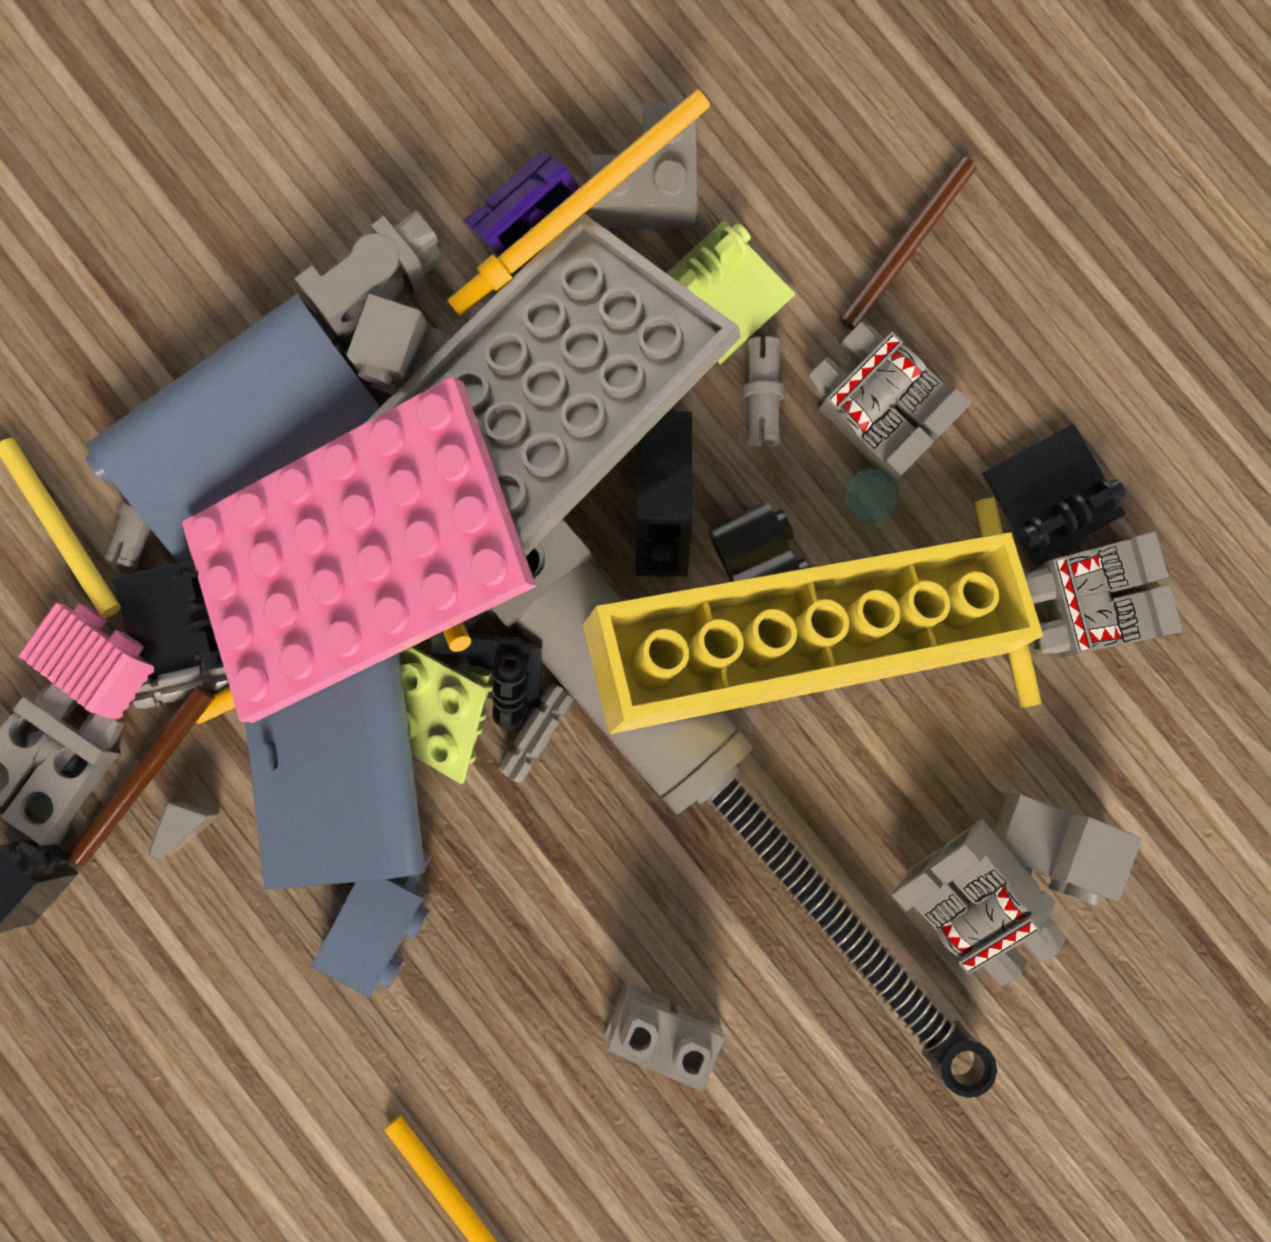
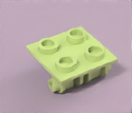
(733, 280)
(443, 711)

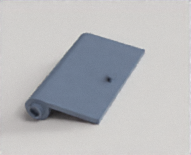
(232, 421)
(337, 784)

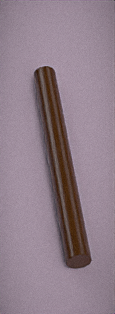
(908, 243)
(141, 775)

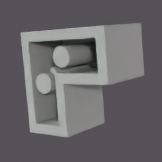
(658, 191)
(392, 344)
(1073, 850)

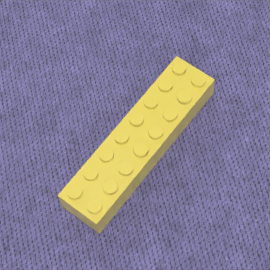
(807, 631)

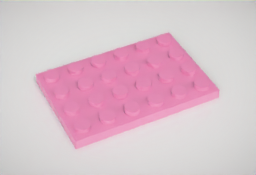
(356, 552)

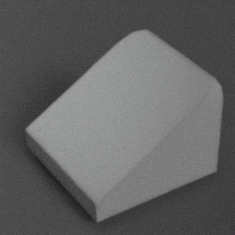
(178, 826)

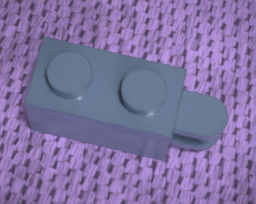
(371, 931)

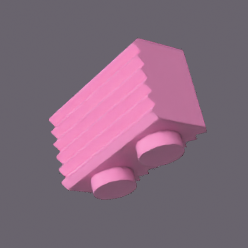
(87, 660)

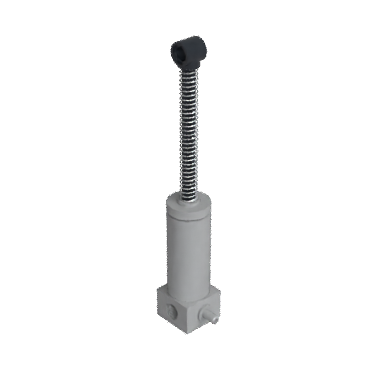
(699, 763)

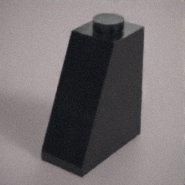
(665, 497)

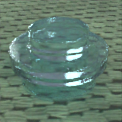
(871, 495)

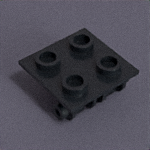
(1055, 493)
(168, 617)
(513, 668)

